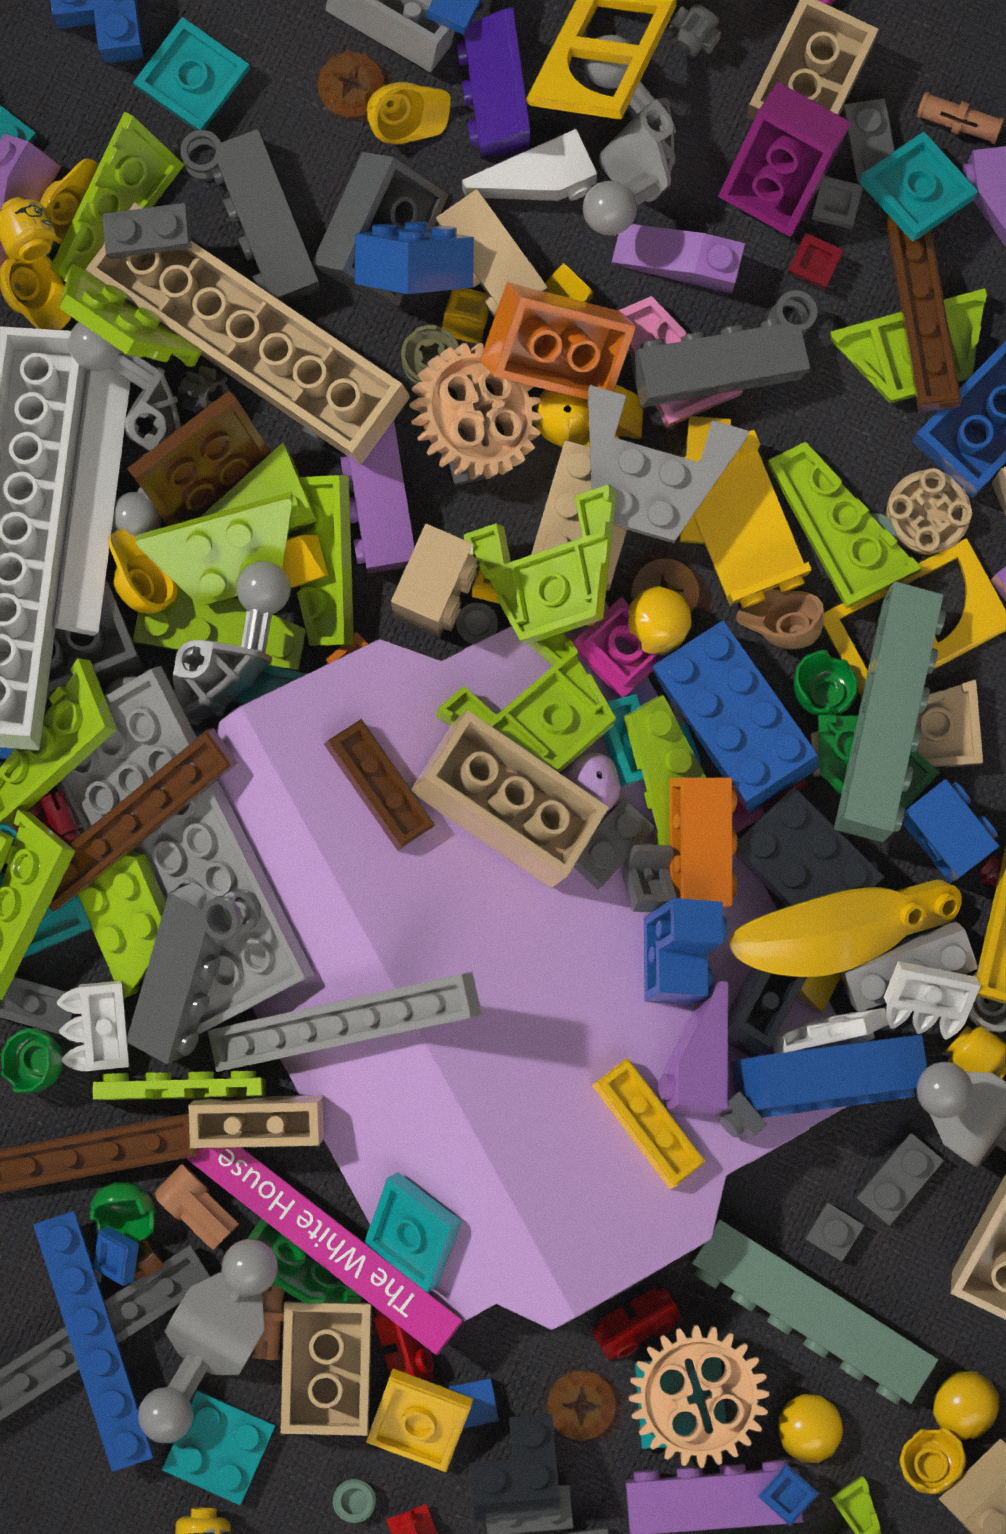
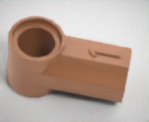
(189, 1200)

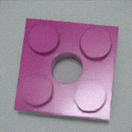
(599, 652)

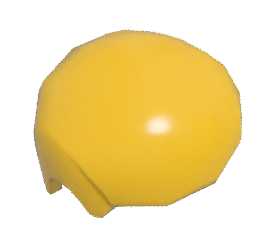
(659, 620)
(966, 1404)
(810, 1428)
(933, 1461)

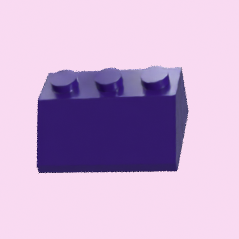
(495, 86)

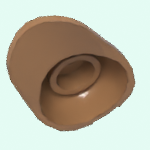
(785, 618)

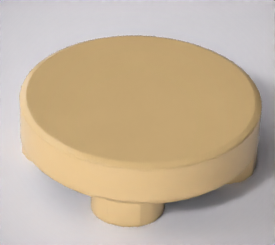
(929, 511)

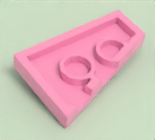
(655, 323)

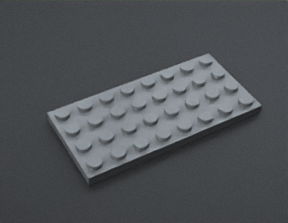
(195, 846)

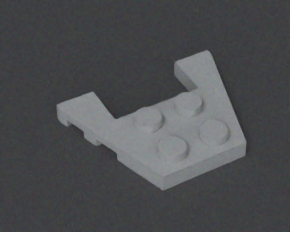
(653, 487)

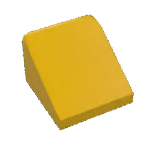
(568, 284)
(466, 315)
(632, 415)
(304, 560)
(818, 990)

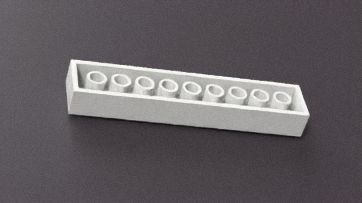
(38, 450)

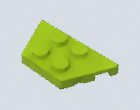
(119, 321)
(881, 349)
(213, 550)
(125, 917)

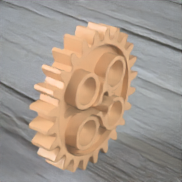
(474, 414)
(735, 1384)

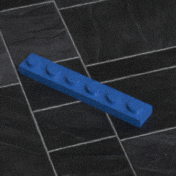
(93, 1340)

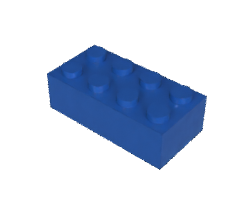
(972, 438)
(736, 716)
(831, 1076)

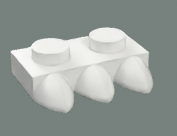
(930, 995)
(98, 1027)

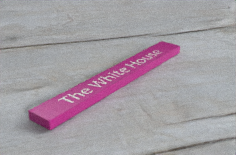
(330, 1244)

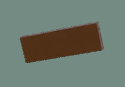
(379, 784)

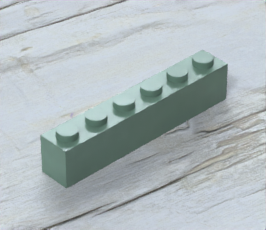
(889, 712)
(813, 1311)

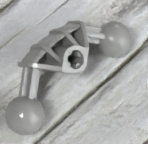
(635, 160)
(134, 509)
(216, 673)
(965, 1109)
(213, 1333)

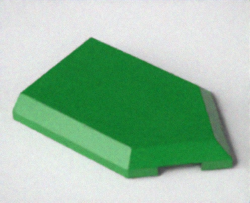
(835, 745)
(300, 1273)

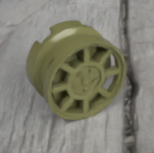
(422, 347)

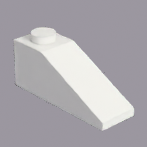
(542, 173)

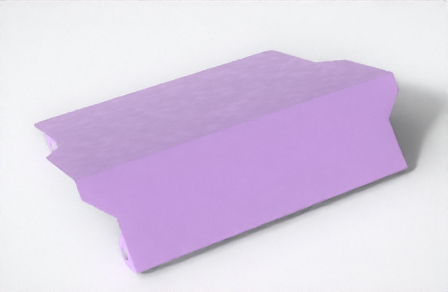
(501, 1104)

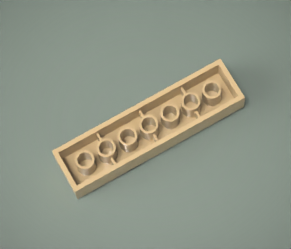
(261, 344)

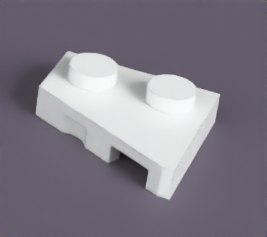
(830, 1030)

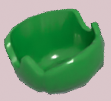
(825, 684)
(31, 1060)
(124, 1209)

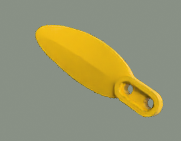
(842, 928)

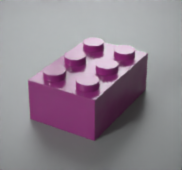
(784, 159)

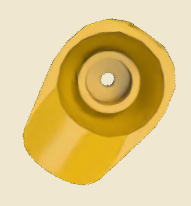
(410, 115)
(68, 195)
(37, 292)
(561, 426)
(138, 578)

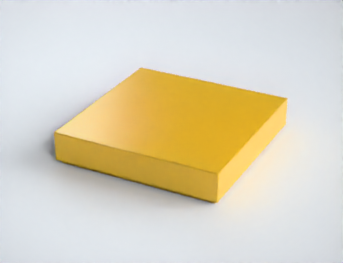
(419, 1420)

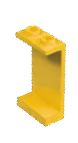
(748, 530)

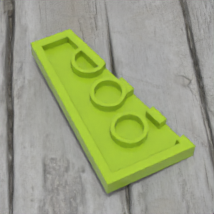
(131, 171)
(846, 538)
(328, 600)
(219, 623)
(70, 733)
(661, 754)
(29, 884)
(160, 1086)

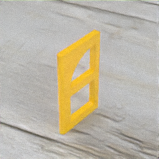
(558, 88)
(980, 621)

